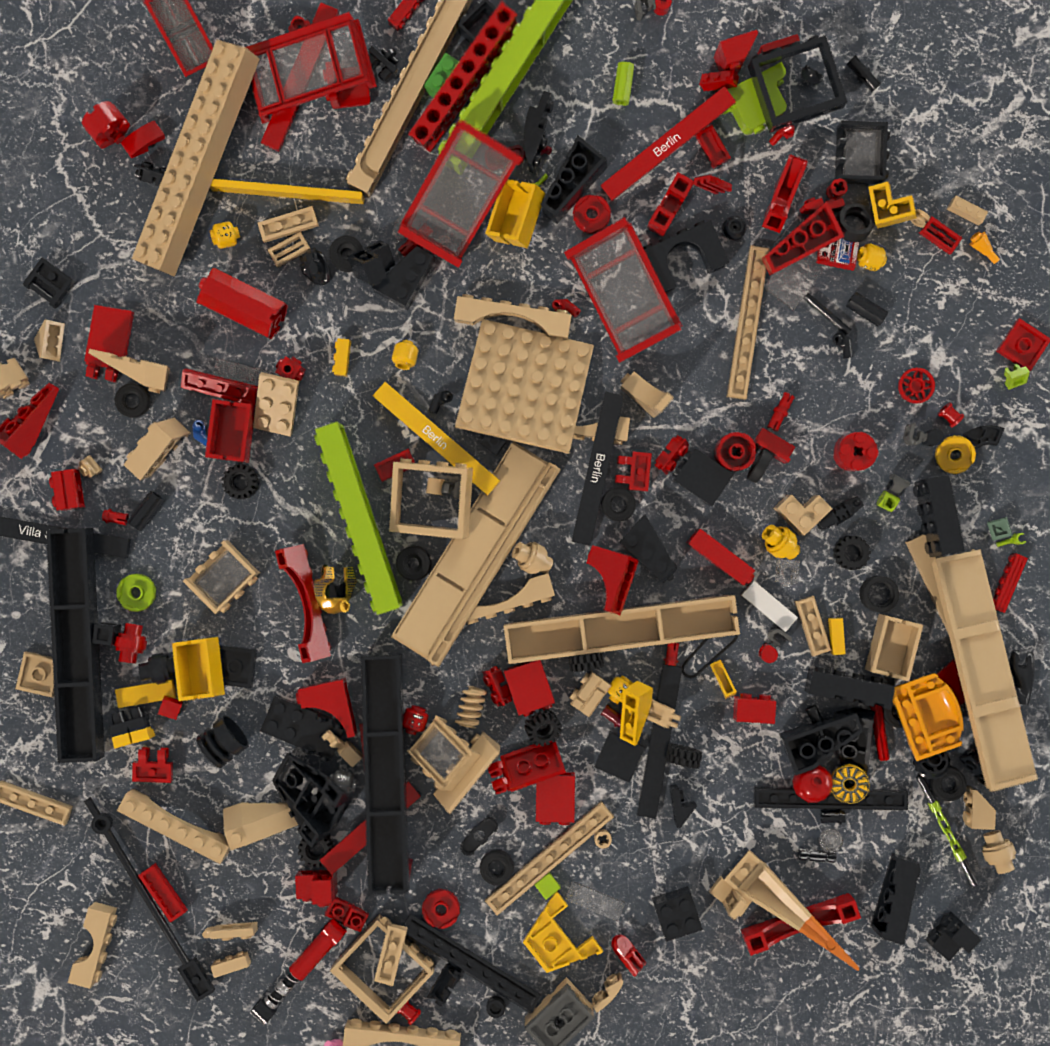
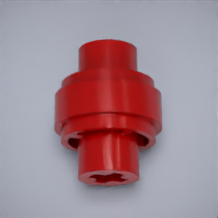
(130, 643)

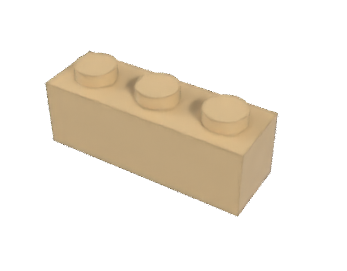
(967, 210)
(230, 964)

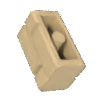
(590, 693)

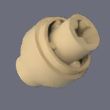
(532, 558)
(999, 852)

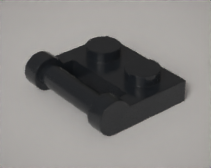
(52, 277)

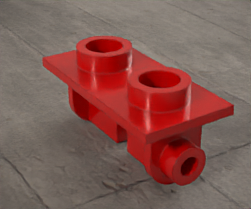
(668, 462)
(499, 693)

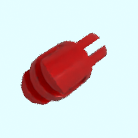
(628, 954)

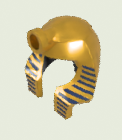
(334, 598)

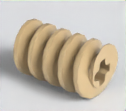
(471, 707)

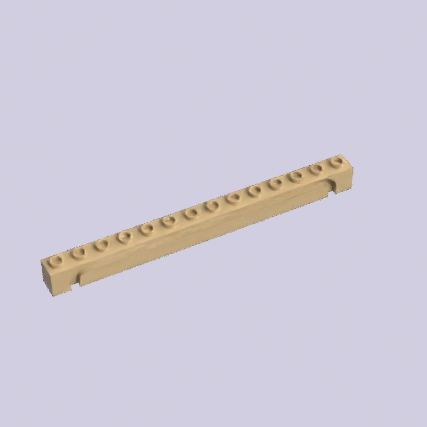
(406, 95)

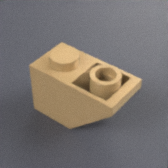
(978, 811)

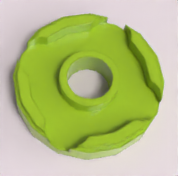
(147, 590)

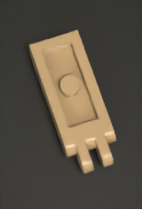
(662, 715)
(228, 931)

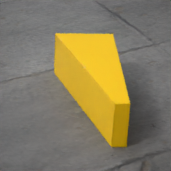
(723, 679)

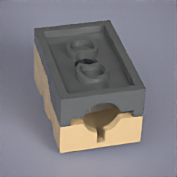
(559, 1016)

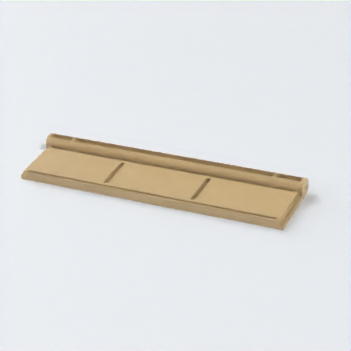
(472, 562)
(984, 670)

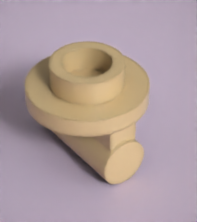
(89, 467)

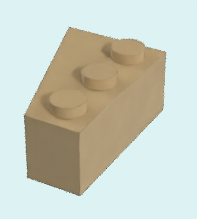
(154, 447)

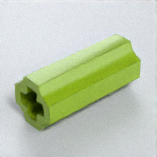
(623, 83)

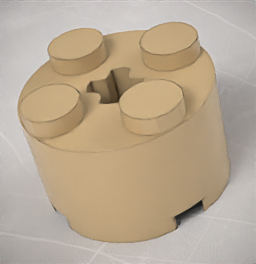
(11, 377)

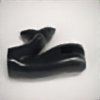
(1023, 675)

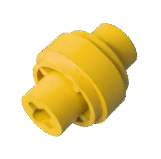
(780, 542)

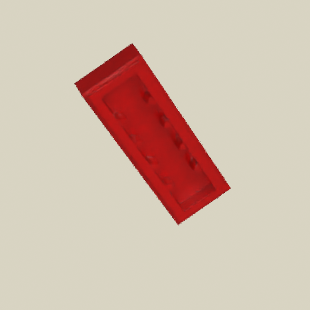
(163, 892)

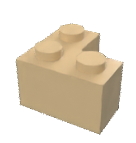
(803, 517)

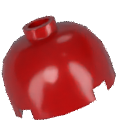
(813, 785)

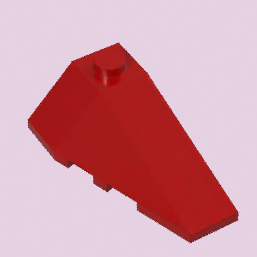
(23, 430)

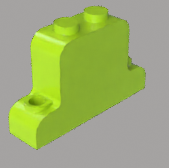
(747, 107)

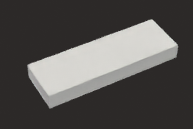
(769, 606)

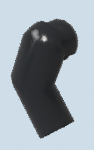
(844, 343)

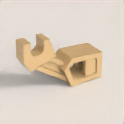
(345, 749)

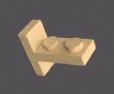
(733, 901)

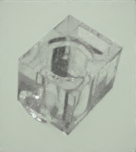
(781, 565)

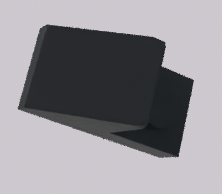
(680, 810)

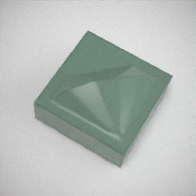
(999, 528)

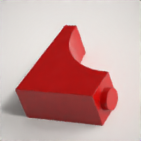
(617, 574)
(330, 697)

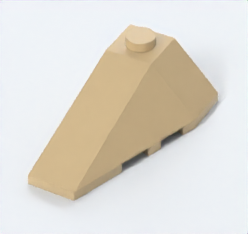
(255, 821)

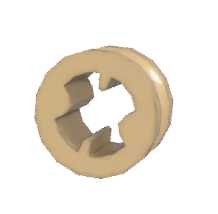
(922, 217)
(604, 844)

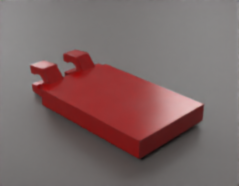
(110, 334)
(526, 767)

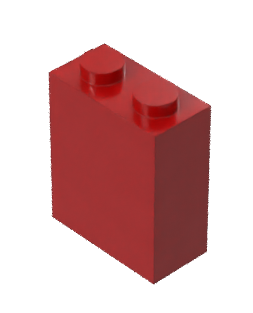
(529, 687)
(556, 799)

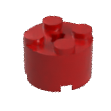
(106, 124)
(746, 451)
(866, 451)

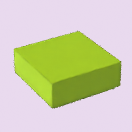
(547, 886)

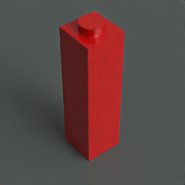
(721, 557)

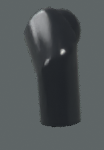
(439, 399)

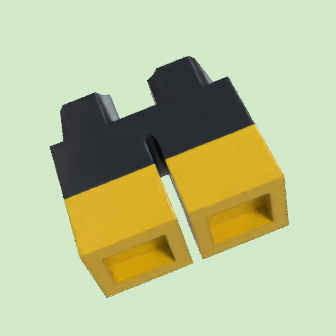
(132, 730)

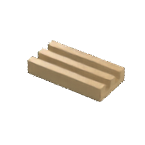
(299, 235)

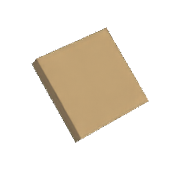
(36, 674)

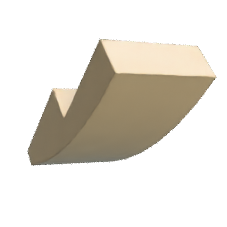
(612, 986)

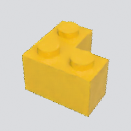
(890, 211)

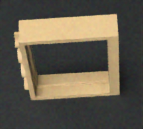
(464, 504)
(363, 992)

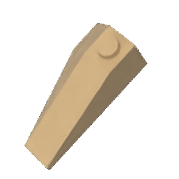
(146, 373)

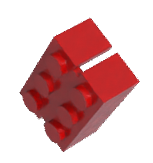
(230, 431)

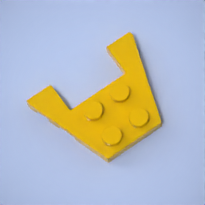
(550, 943)

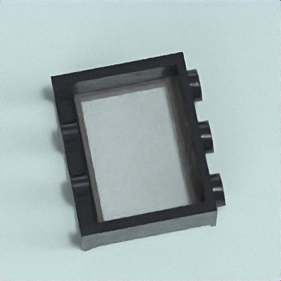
(862, 152)

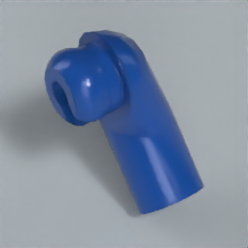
(199, 432)

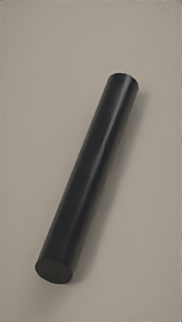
(827, 314)

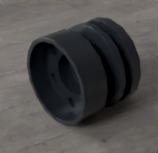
(222, 741)

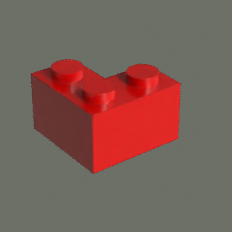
(316, 886)

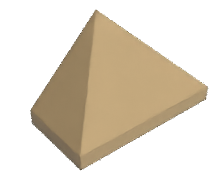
(49, 340)

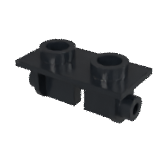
(148, 173)
(973, 764)
(448, 977)

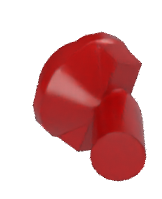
(786, 132)

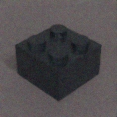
(677, 913)

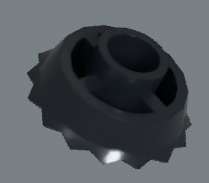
(934, 766)

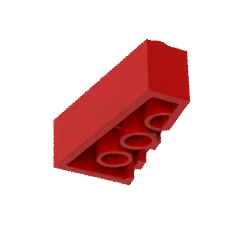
(808, 237)

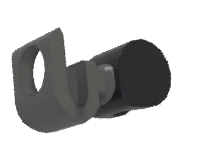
(929, 438)

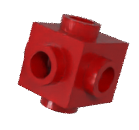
(296, 372)

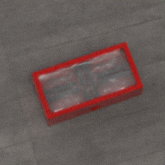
(182, 33)

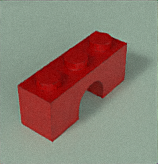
(670, 204)

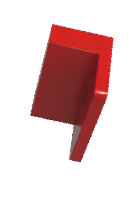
(777, 446)

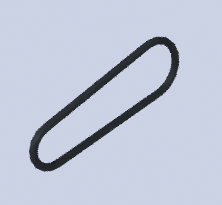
(703, 668)

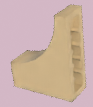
(645, 394)

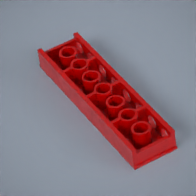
(464, 78)

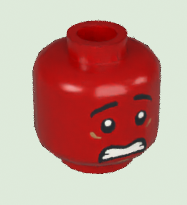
(415, 719)

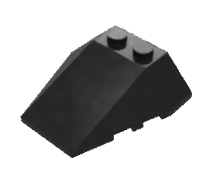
(312, 798)

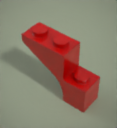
(784, 193)

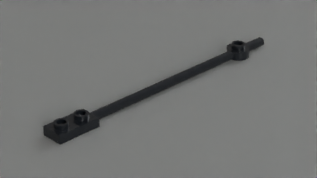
(191, 970)

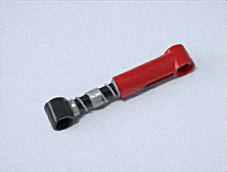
(299, 970)

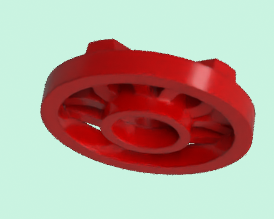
(916, 385)

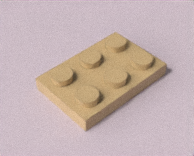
(276, 404)

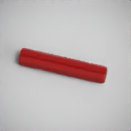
(880, 733)

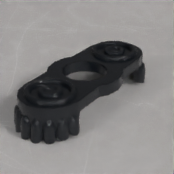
(470, 844)

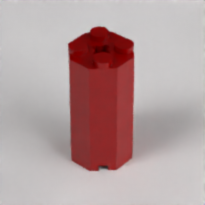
(241, 303)

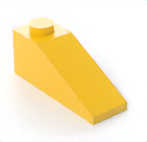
(635, 709)

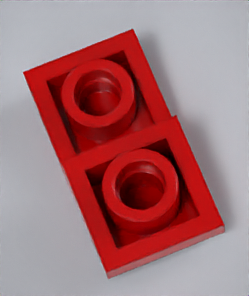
(140, 139)
(812, 205)
(347, 913)

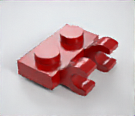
(639, 471)
(151, 770)

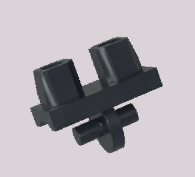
(389, 70)

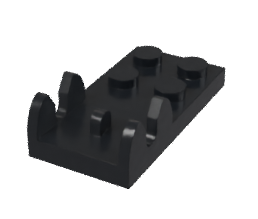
(301, 727)

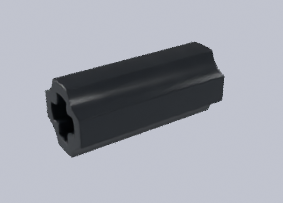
(867, 309)
(145, 510)

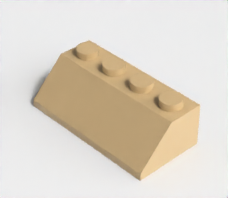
(488, 750)

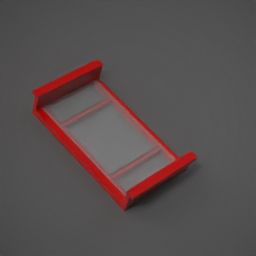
(310, 64)
(458, 192)
(624, 289)

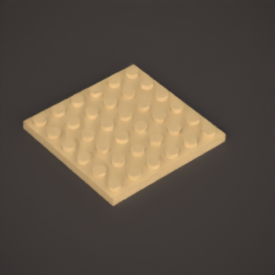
(525, 386)

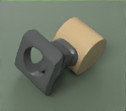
(439, 487)

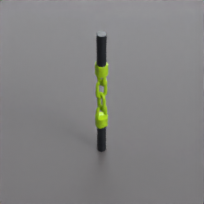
(958, 853)

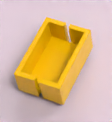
(515, 213)
(198, 669)

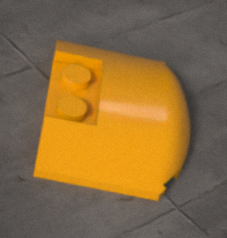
(929, 716)

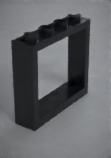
(775, 123)

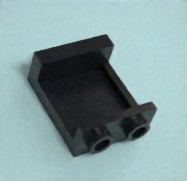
(702, 476)

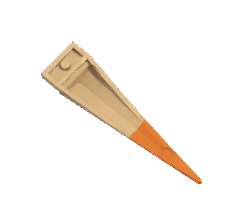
(762, 886)

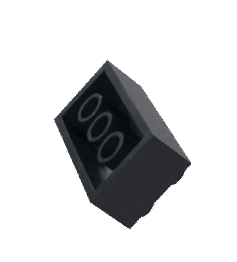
(939, 516)

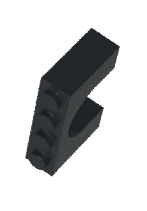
(701, 238)

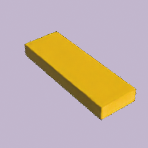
(144, 693)

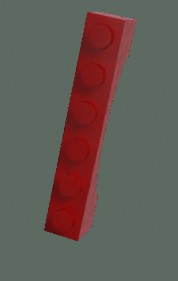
(295, 564)
(767, 933)

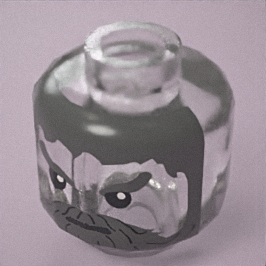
(345, 781)

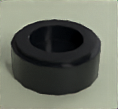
(495, 1007)

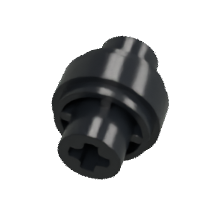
(158, 669)

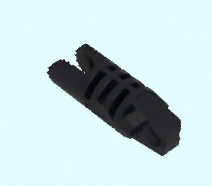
(840, 513)

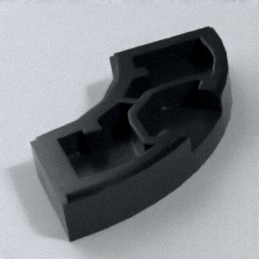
(984, 435)

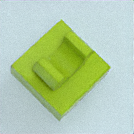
(1016, 377)

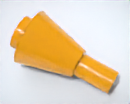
(982, 244)

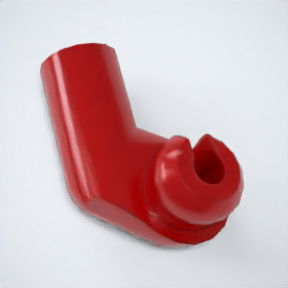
(565, 304)

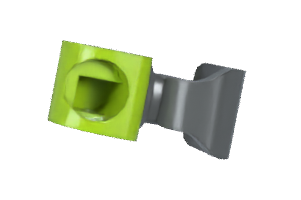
(889, 499)

